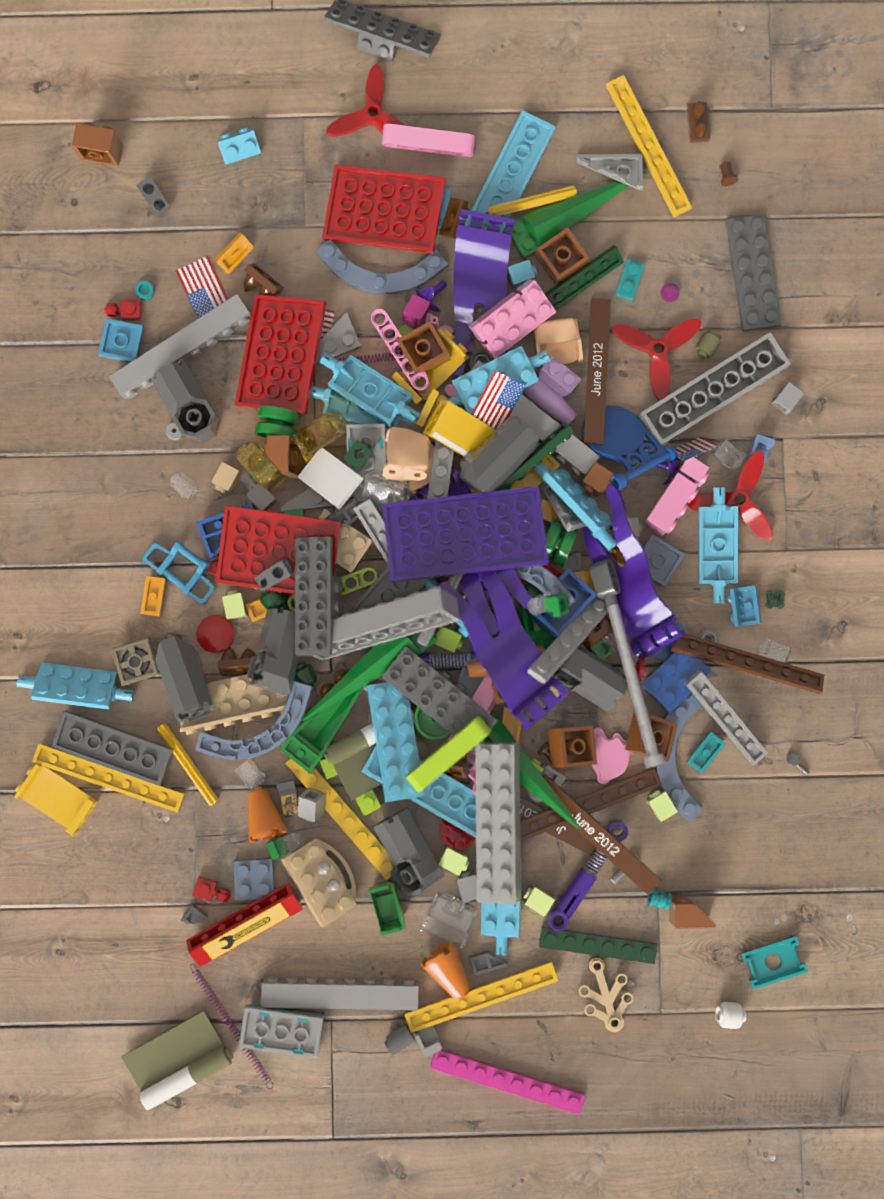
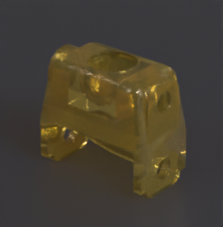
(320, 432)
(257, 463)

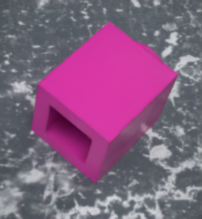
(415, 311)

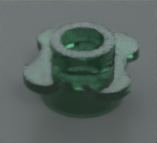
(779, 603)

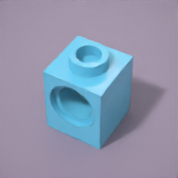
(520, 273)

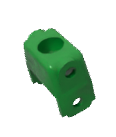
(388, 907)

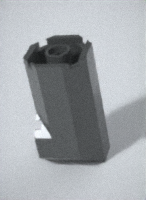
(186, 402)
(499, 456)
(276, 661)
(592, 678)
(184, 679)
(410, 854)

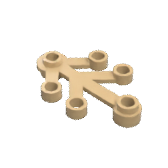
(606, 998)

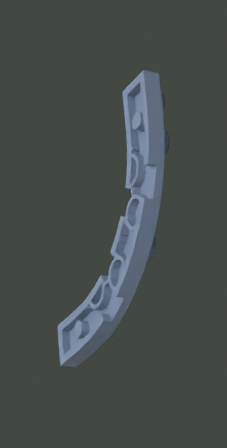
(378, 282)
(542, 579)
(266, 741)
(668, 773)

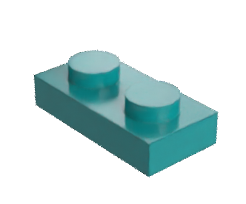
(629, 279)
(705, 752)

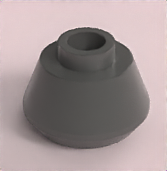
(479, 355)

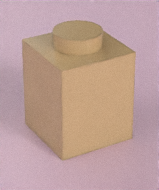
(226, 478)

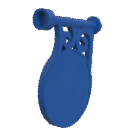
(623, 438)

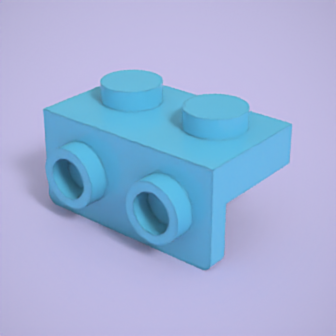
(238, 145)

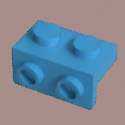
(745, 606)

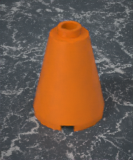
(263, 816)
(447, 970)

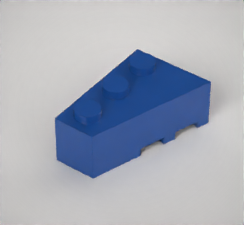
(211, 531)

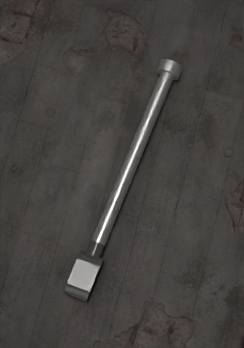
(606, 587)

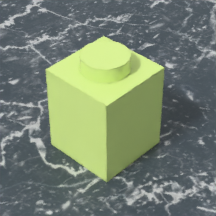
(234, 605)
(661, 805)
(454, 860)
(538, 900)

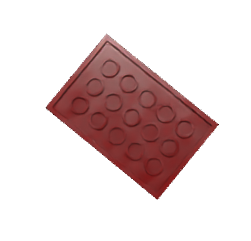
(384, 208)
(280, 353)
(261, 538)

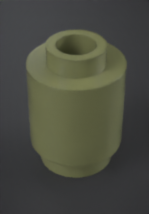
(708, 344)

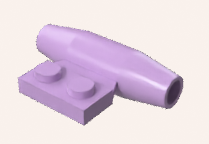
(554, 384)

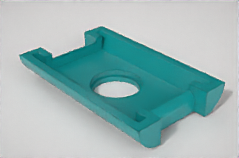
(789, 963)

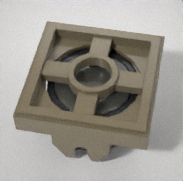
(136, 661)

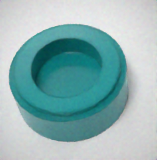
(145, 290)

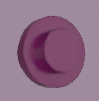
(670, 292)

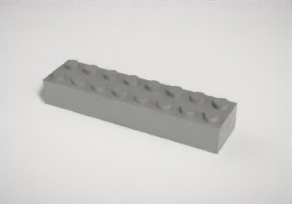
(715, 389)
(392, 620)
(498, 822)

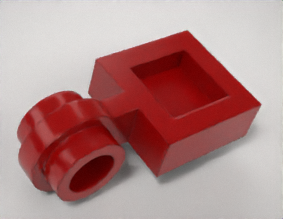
(129, 309)
(206, 889)

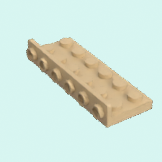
(236, 701)

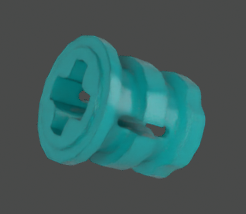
(659, 899)

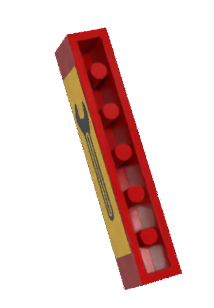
(244, 925)

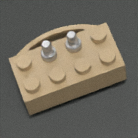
(321, 881)

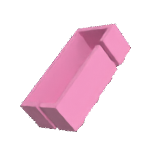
(512, 318)
(673, 500)

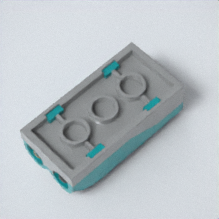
(375, 436)
(282, 1030)

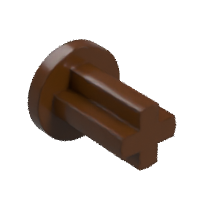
(727, 174)
(545, 750)

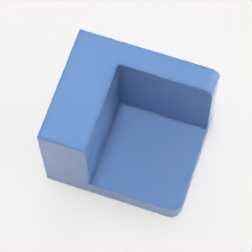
(761, 443)

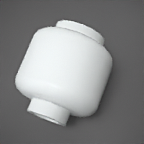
(730, 1015)

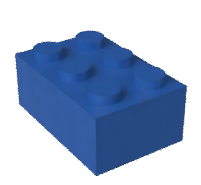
(583, 595)
(667, 682)

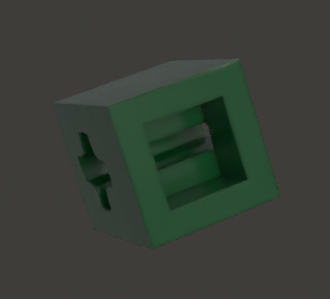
(350, 456)

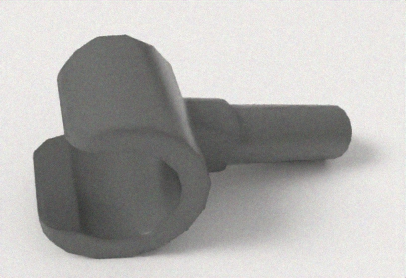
(793, 760)

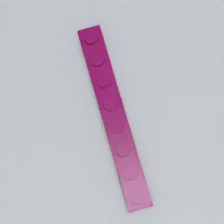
(508, 1081)

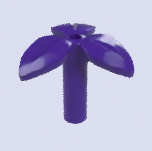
(430, 292)
(671, 467)

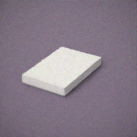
(330, 478)

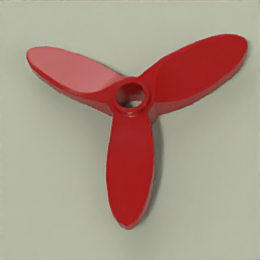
(373, 95)
(659, 363)
(749, 511)

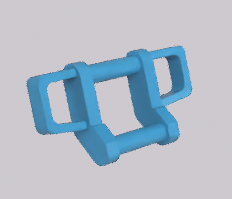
(163, 569)

